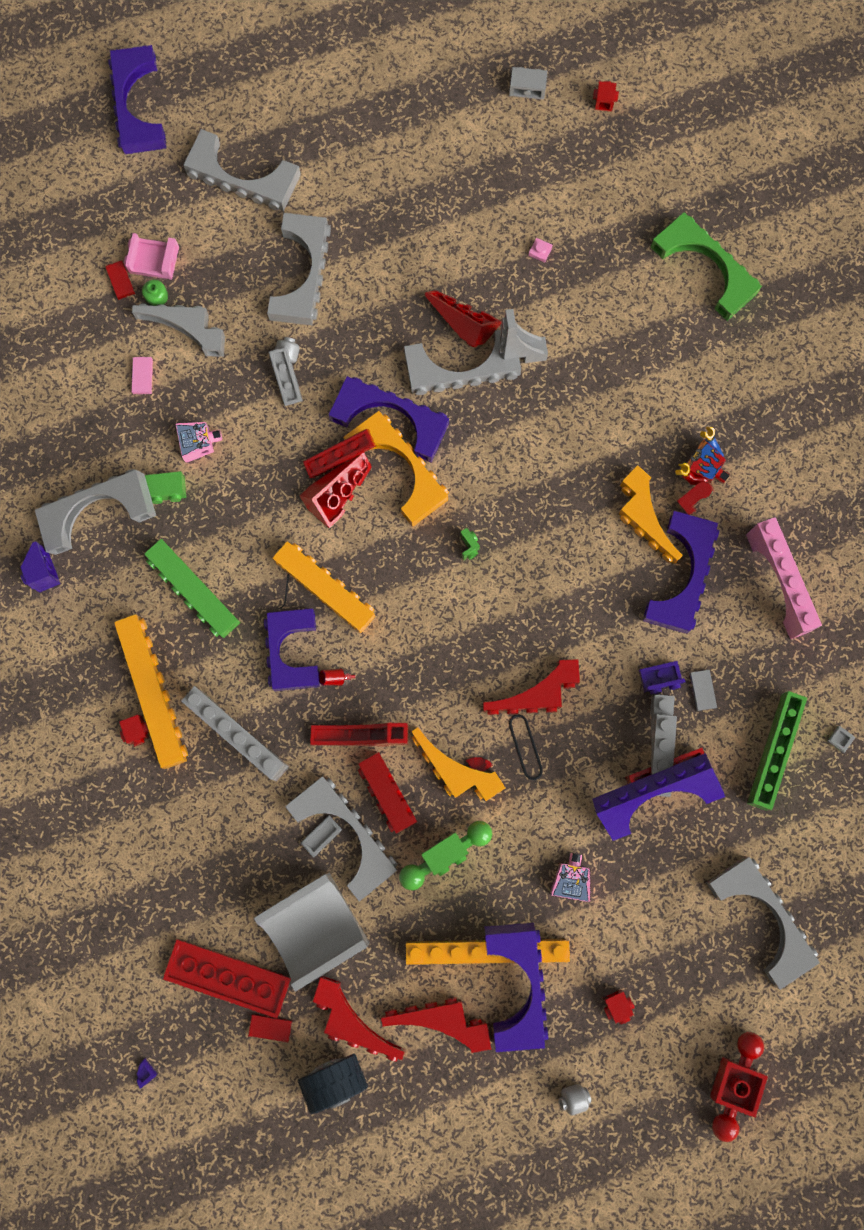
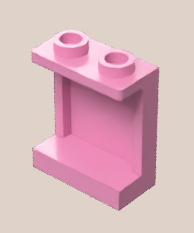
(151, 257)

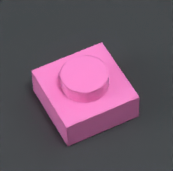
(540, 250)

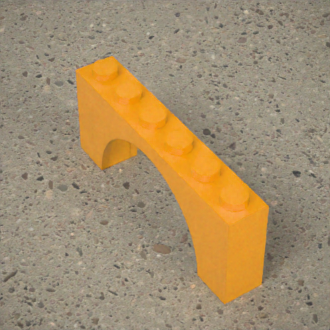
(427, 492)

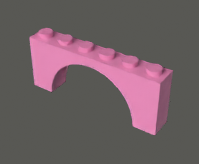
(800, 611)

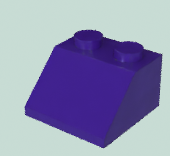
(39, 569)

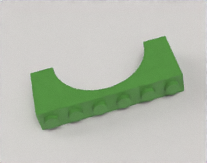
(688, 236)

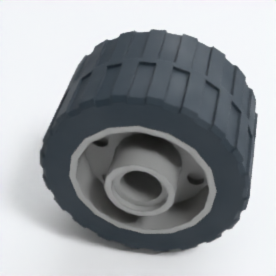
(332, 1084)

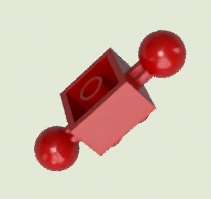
(741, 1099)

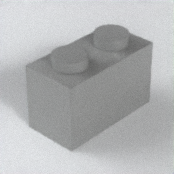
(528, 83)

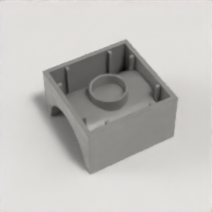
(313, 930)

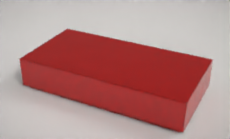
(120, 280)
(270, 1028)

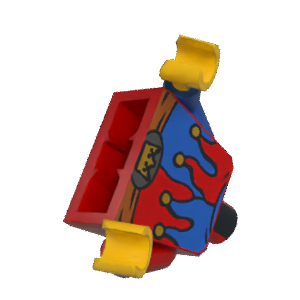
(705, 462)

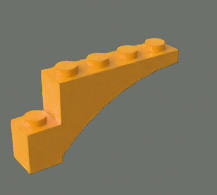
(641, 515)
(455, 775)

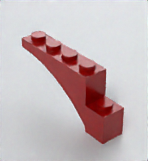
(543, 695)
(360, 735)
(444, 1018)
(346, 1024)

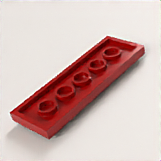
(227, 978)

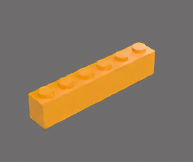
(324, 587)

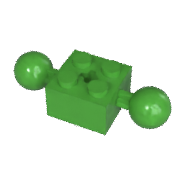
(445, 854)

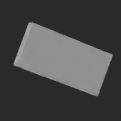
(703, 690)
(321, 836)

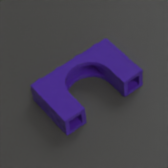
(279, 627)

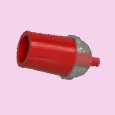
(335, 677)

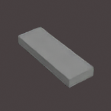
(285, 376)

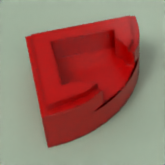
(479, 763)

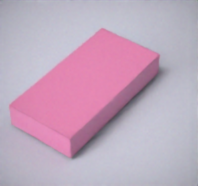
(142, 375)

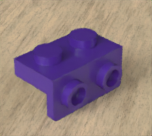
(660, 677)

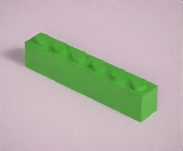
(192, 588)
(777, 751)

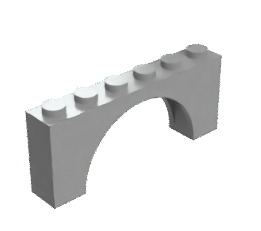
(271, 190)
(300, 305)
(427, 376)
(58, 517)
(235, 734)
(323, 799)
(794, 954)

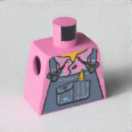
(196, 439)
(572, 880)

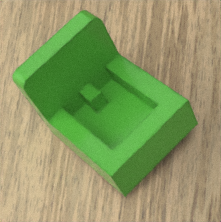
(471, 541)

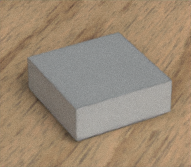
(841, 739)

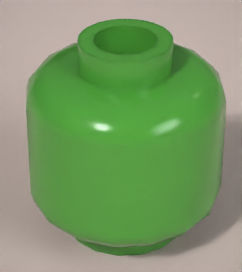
(154, 292)

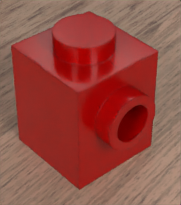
(605, 95)
(134, 730)
(618, 1007)

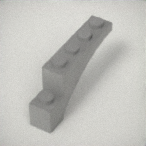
(188, 320)
(519, 343)
(662, 734)

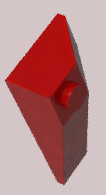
(469, 325)
(330, 493)

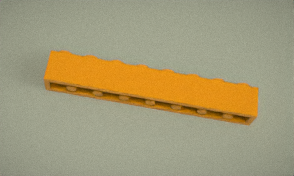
(151, 691)
(476, 952)

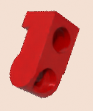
(694, 496)

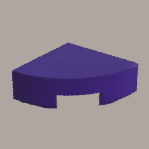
(145, 1073)

